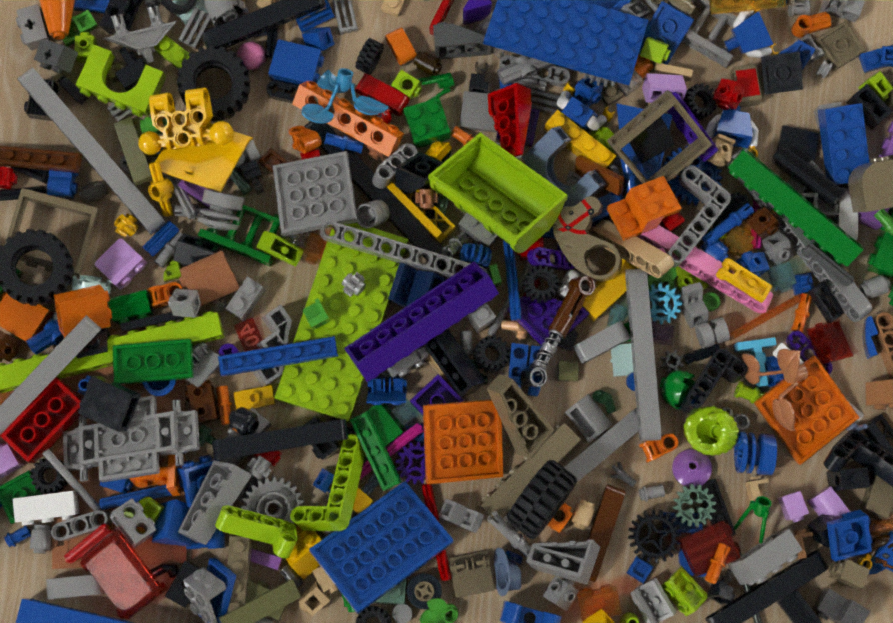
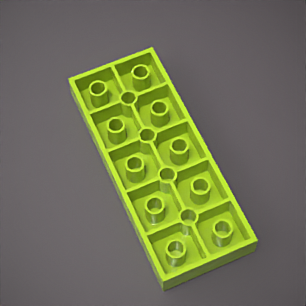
(335, 383)

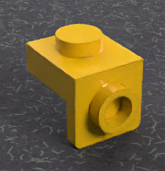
(439, 150)

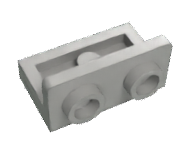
(653, 602)

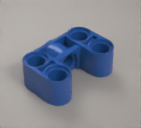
(515, 613)

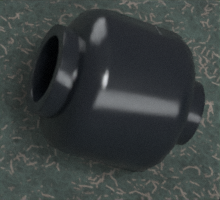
(243, 421)

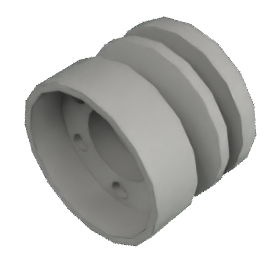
(220, 210)

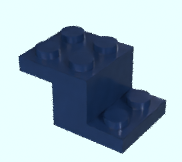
(412, 284)

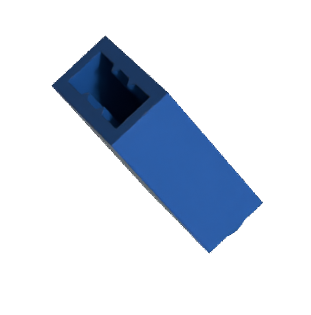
(295, 63)

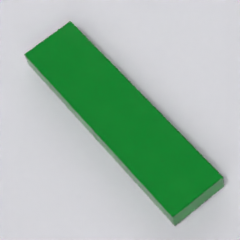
(375, 450)

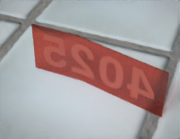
(248, 334)

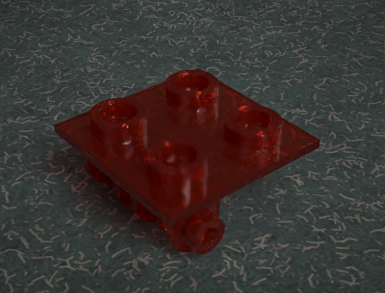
(829, 342)

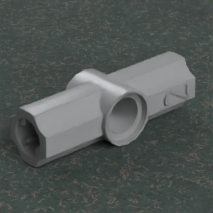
(523, 67)

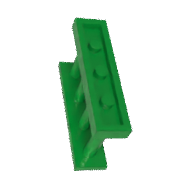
(245, 248)

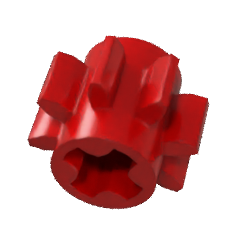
(7, 178)

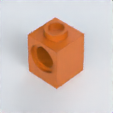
(558, 526)

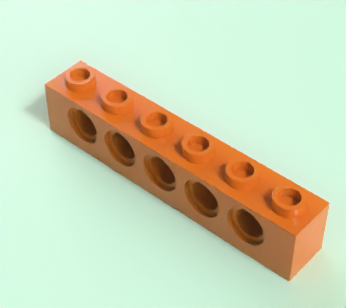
(353, 128)

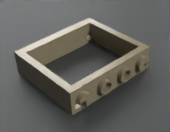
(645, 119)
(63, 204)

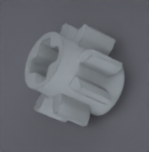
(353, 284)
(259, 467)

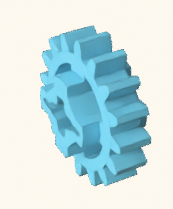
(666, 308)

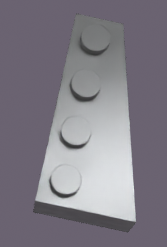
(218, 489)

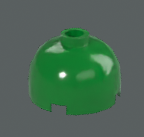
(676, 387)

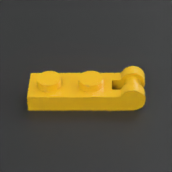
(744, 280)

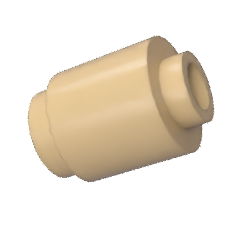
(583, 514)

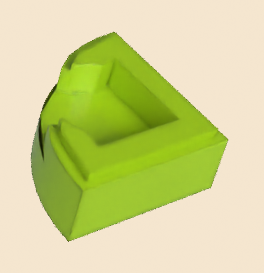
(172, 271)

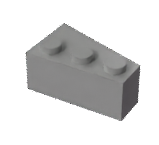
(565, 560)

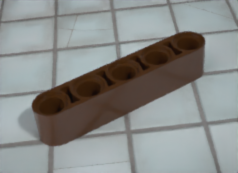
(604, 523)

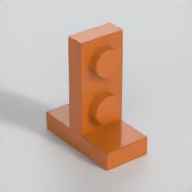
(167, 476)

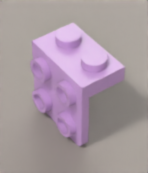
(120, 263)

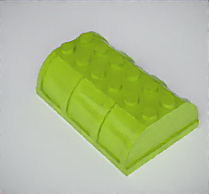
(499, 192)

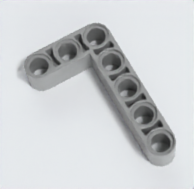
(701, 219)

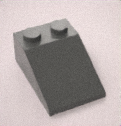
(457, 42)

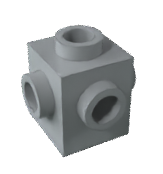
(777, 248)
(561, 592)

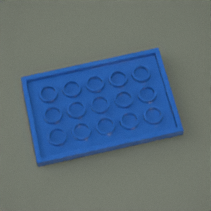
(381, 547)

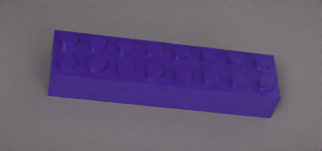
(421, 321)

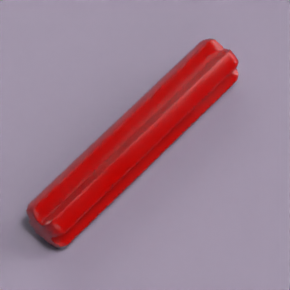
(87, 543)

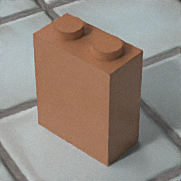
(209, 276)

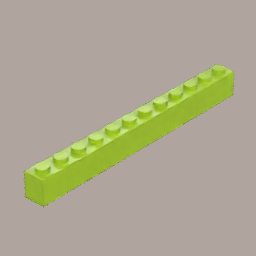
(198, 329)

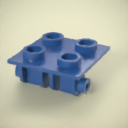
(395, 395)

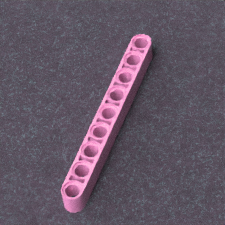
(703, 267)

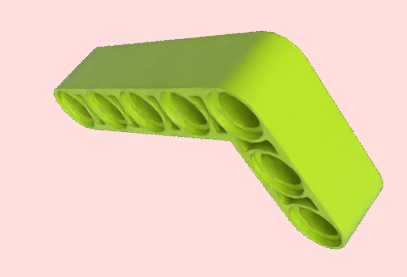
(342, 496)

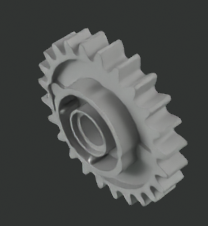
(272, 492)

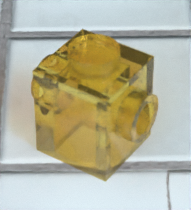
(738, 241)

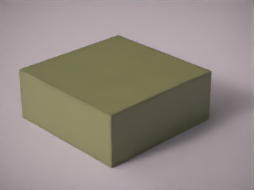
(568, 371)

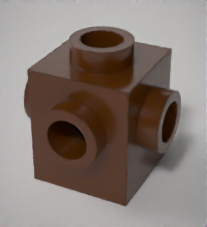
(764, 222)
(8, 346)

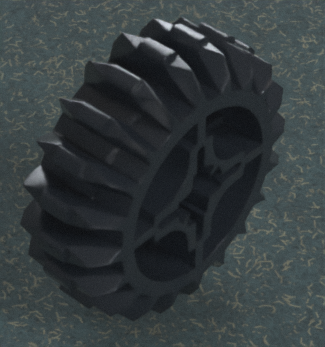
(638, 542)

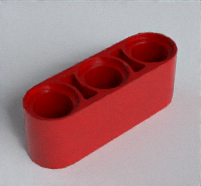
(380, 91)

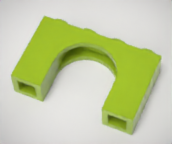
(93, 82)

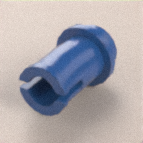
(17, 536)

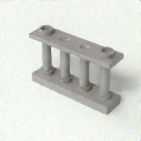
(707, 46)

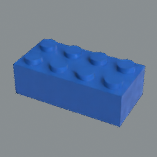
(843, 140)

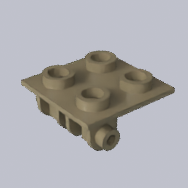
(471, 574)

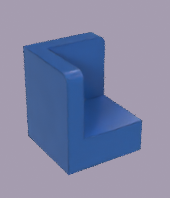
(318, 38)

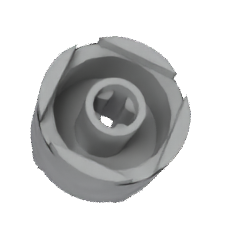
(225, 10)

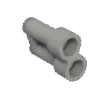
(818, 52)

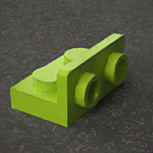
(684, 592)

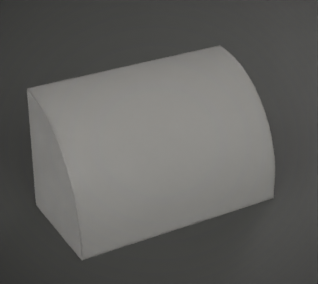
(588, 418)

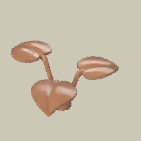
(793, 373)

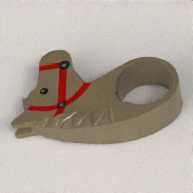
(573, 238)

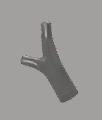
(621, 474)

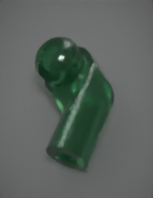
(606, 399)

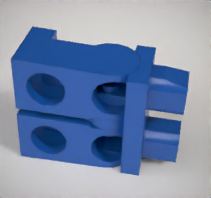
(518, 362)

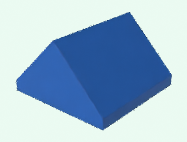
(169, 524)

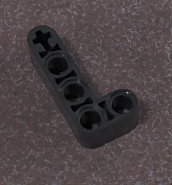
(708, 382)

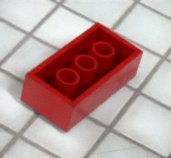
(43, 421)

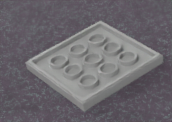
(314, 193)

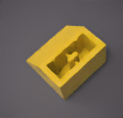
(301, 559)

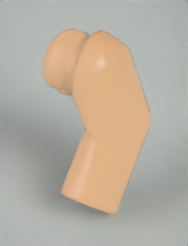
(514, 325)

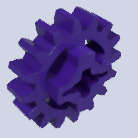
(410, 455)

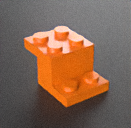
(643, 208)

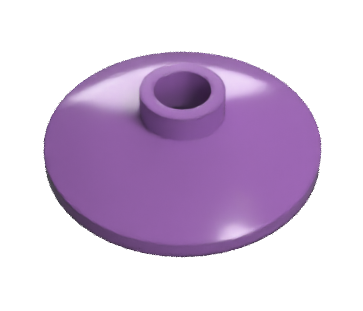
(687, 476)

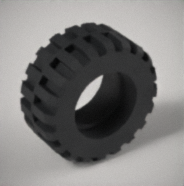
(220, 59)
(27, 242)
(541, 499)

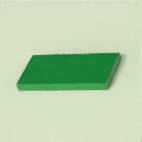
(153, 361)

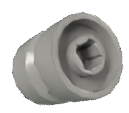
(249, 154)
(372, 213)
(712, 332)

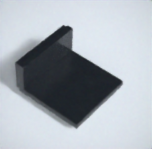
(96, 345)

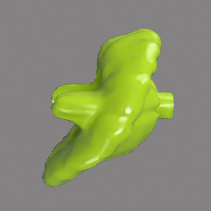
(711, 431)

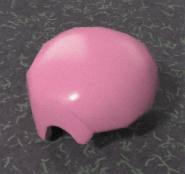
(252, 55)

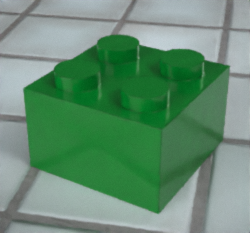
(427, 123)

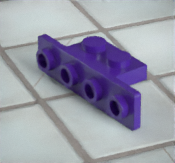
(687, 131)

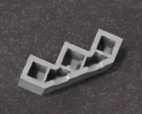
(279, 325)

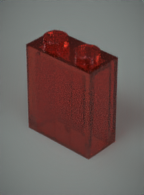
(702, 546)

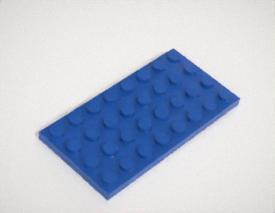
(569, 35)

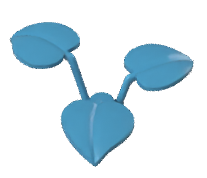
(340, 84)

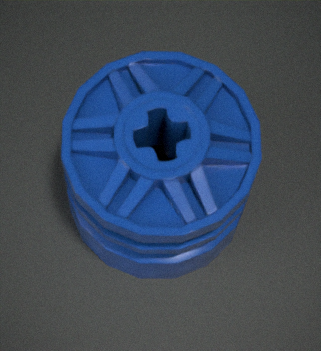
(755, 453)

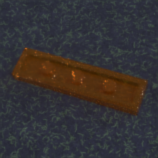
(764, 318)

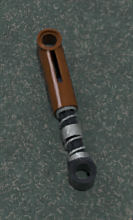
(558, 329)

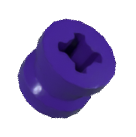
(227, 347)

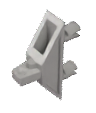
(142, 39)

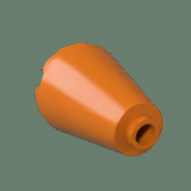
(57, 16)

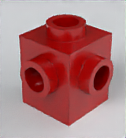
(728, 94)

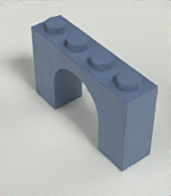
(541, 160)

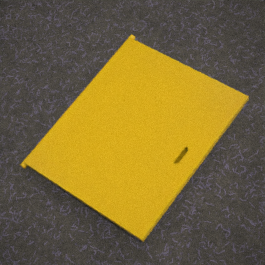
(208, 163)

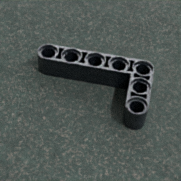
(864, 451)

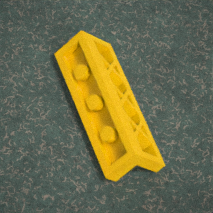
(415, 210)

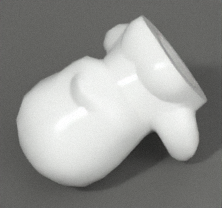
(564, 288)

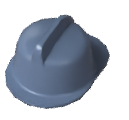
(507, 573)

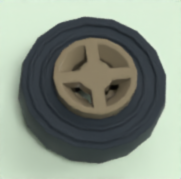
(423, 588)

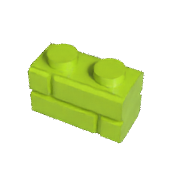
(280, 248)

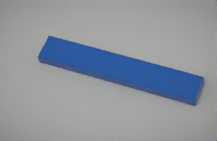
(277, 356)

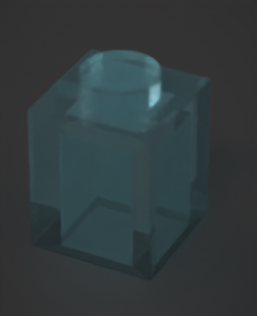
(782, 277)
(405, 413)

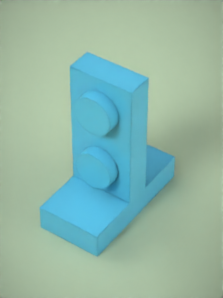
(755, 348)

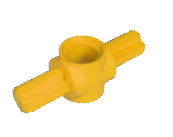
(161, 189)

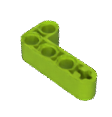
(258, 527)

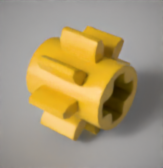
(126, 225)

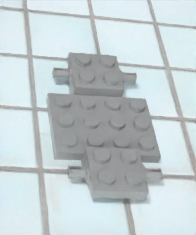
(132, 451)

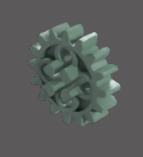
(686, 514)

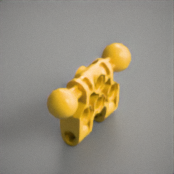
(196, 101)

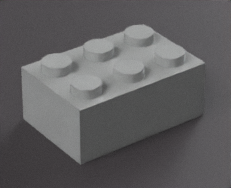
(765, 558)

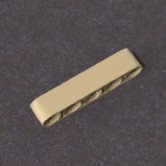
(634, 250)

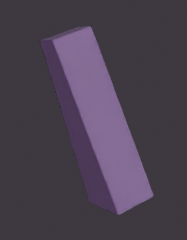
(266, 559)

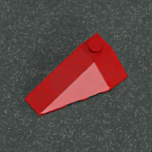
(511, 115)

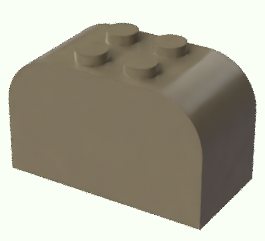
(872, 185)

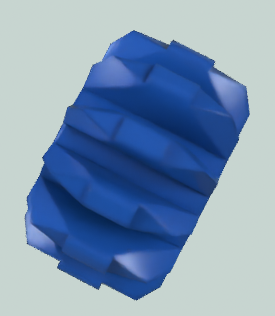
(476, 253)

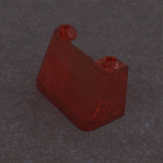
(122, 574)

